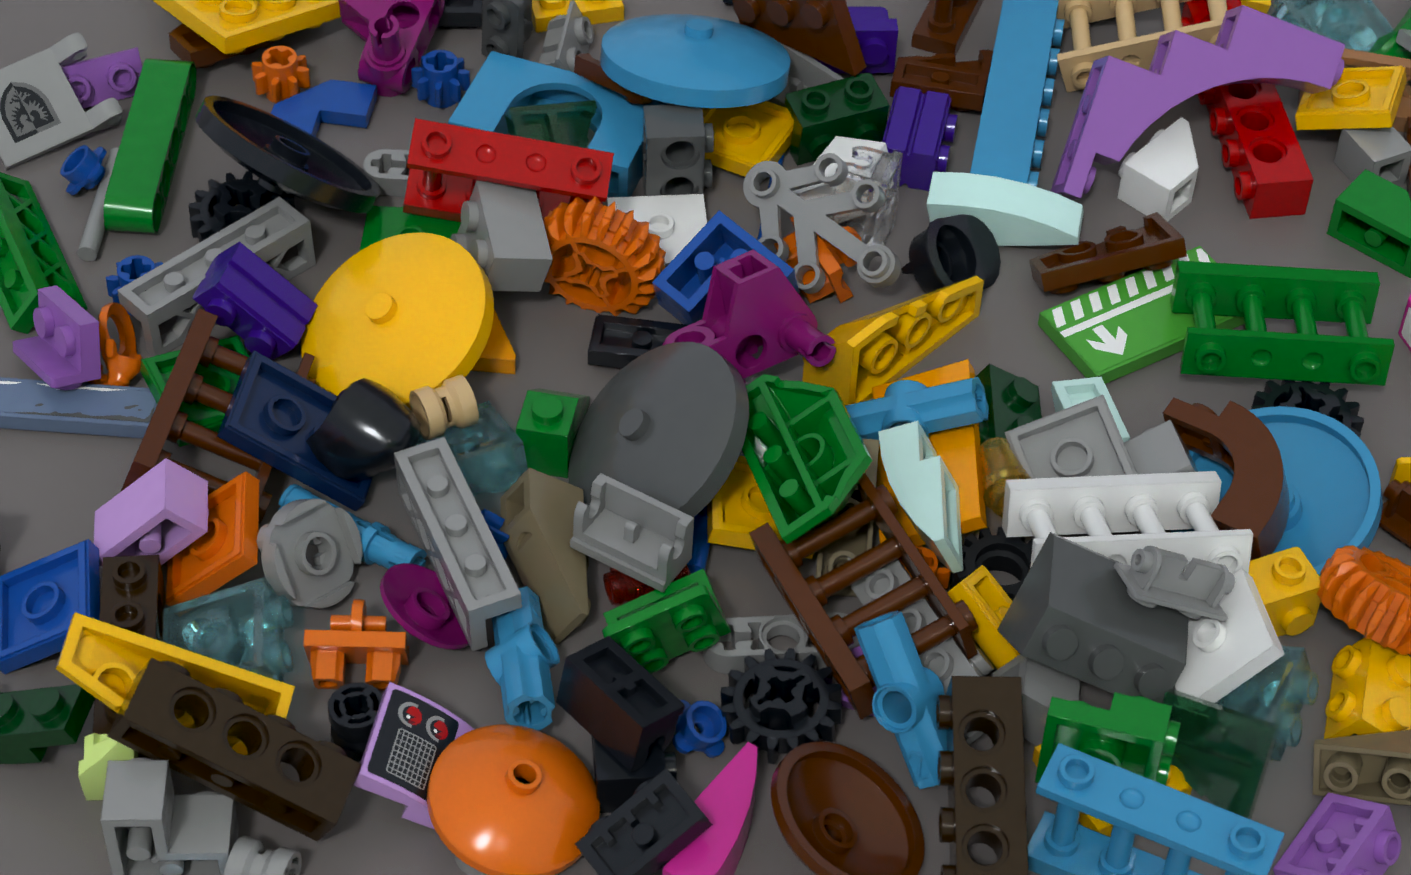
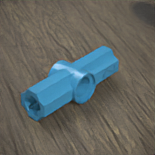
(934, 407)
(523, 663)
(904, 694)

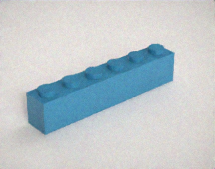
(1017, 89)

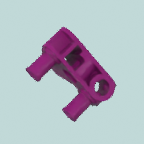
(394, 37)
(752, 307)

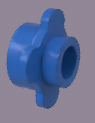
(83, 168)
(709, 721)

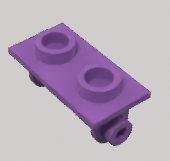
(105, 77)

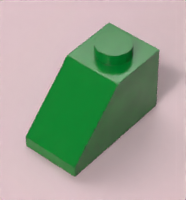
(1375, 220)
(549, 428)

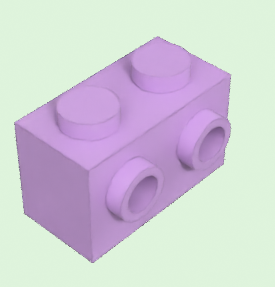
(154, 514)

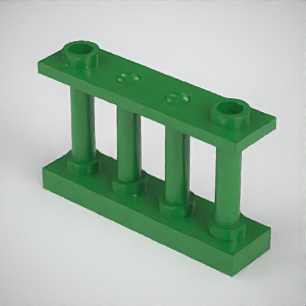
(1280, 294)

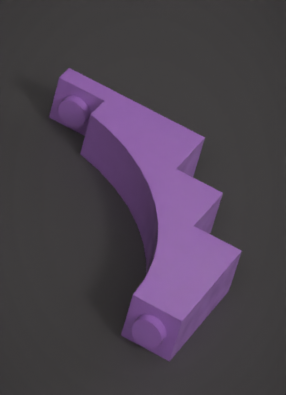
(1127, 99)

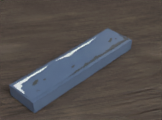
(83, 410)

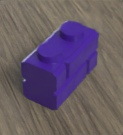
(918, 129)
(254, 302)

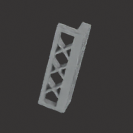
(171, 286)
(455, 537)

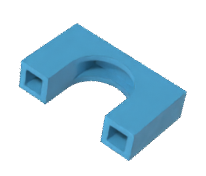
(517, 82)

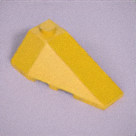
(894, 340)
(109, 658)

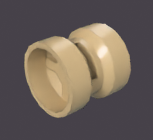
(444, 407)

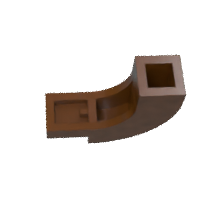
(1248, 450)

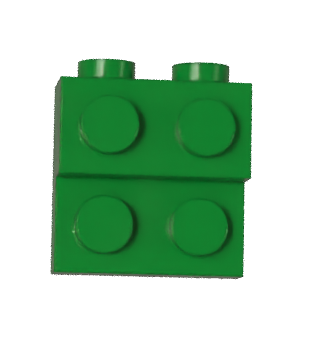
(1129, 735)

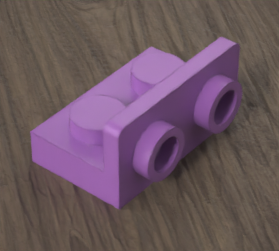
(66, 342)
(1343, 839)

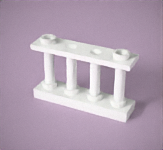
(1127, 505)

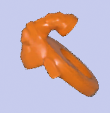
(125, 363)

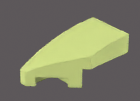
(93, 768)

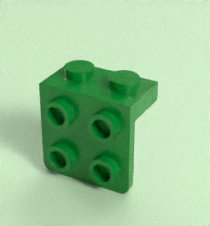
(668, 622)

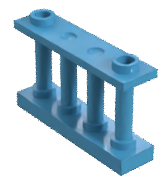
(1140, 808)

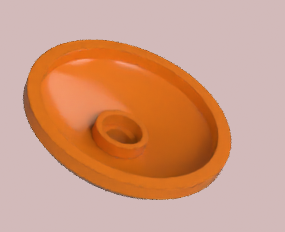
(508, 824)

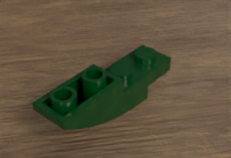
(40, 719)

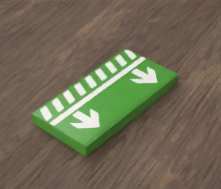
(1125, 323)

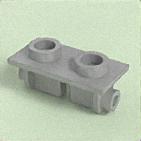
(566, 38)
(1158, 580)

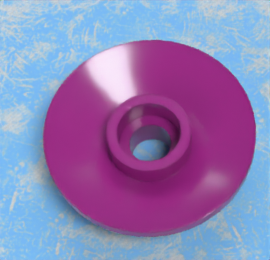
(421, 606)

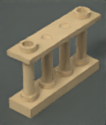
(1139, 50)

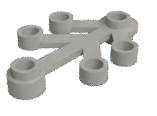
(813, 217)

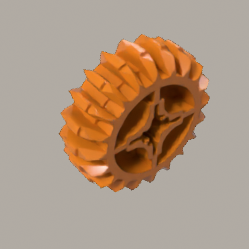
(608, 258)
(1369, 595)

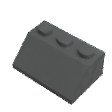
(1086, 625)

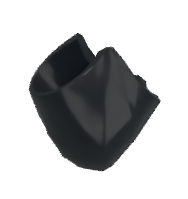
(364, 431)

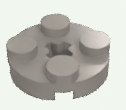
(284, 553)

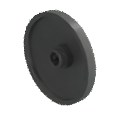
(665, 427)

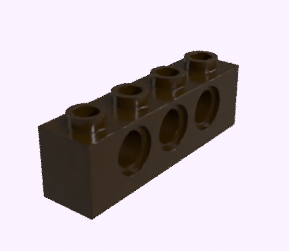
(133, 600)
(995, 709)
(203, 752)

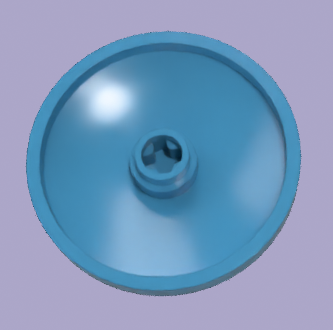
(695, 61)
(1328, 478)

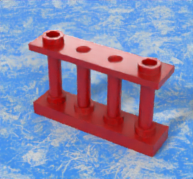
(451, 158)

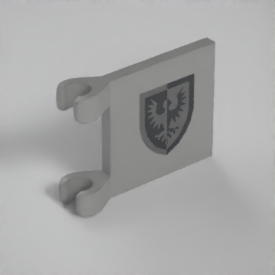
(41, 107)

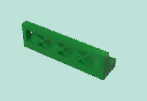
(28, 255)

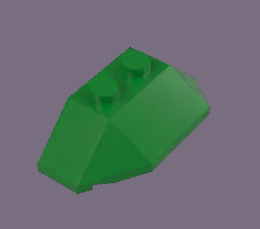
(802, 452)

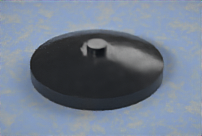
(286, 156)

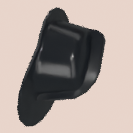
(952, 252)

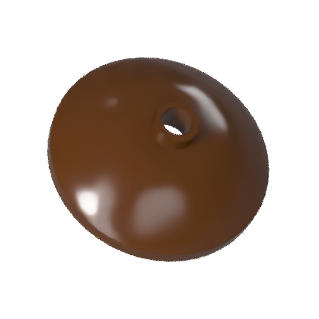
(844, 813)

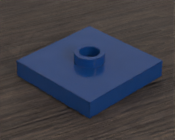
(41, 600)

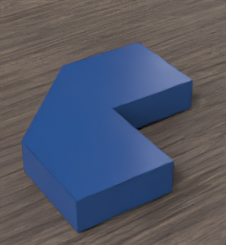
(329, 103)

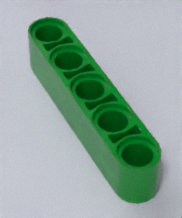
(150, 146)

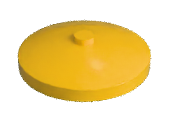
(400, 316)

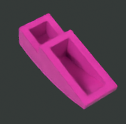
(729, 807)

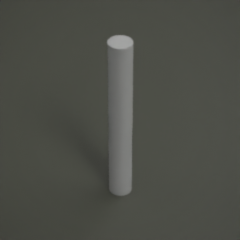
(95, 225)

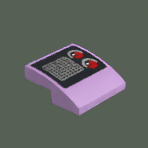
(405, 747)

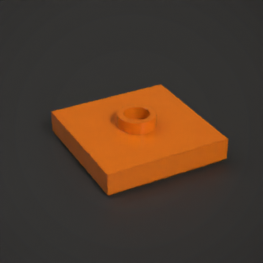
(225, 549)

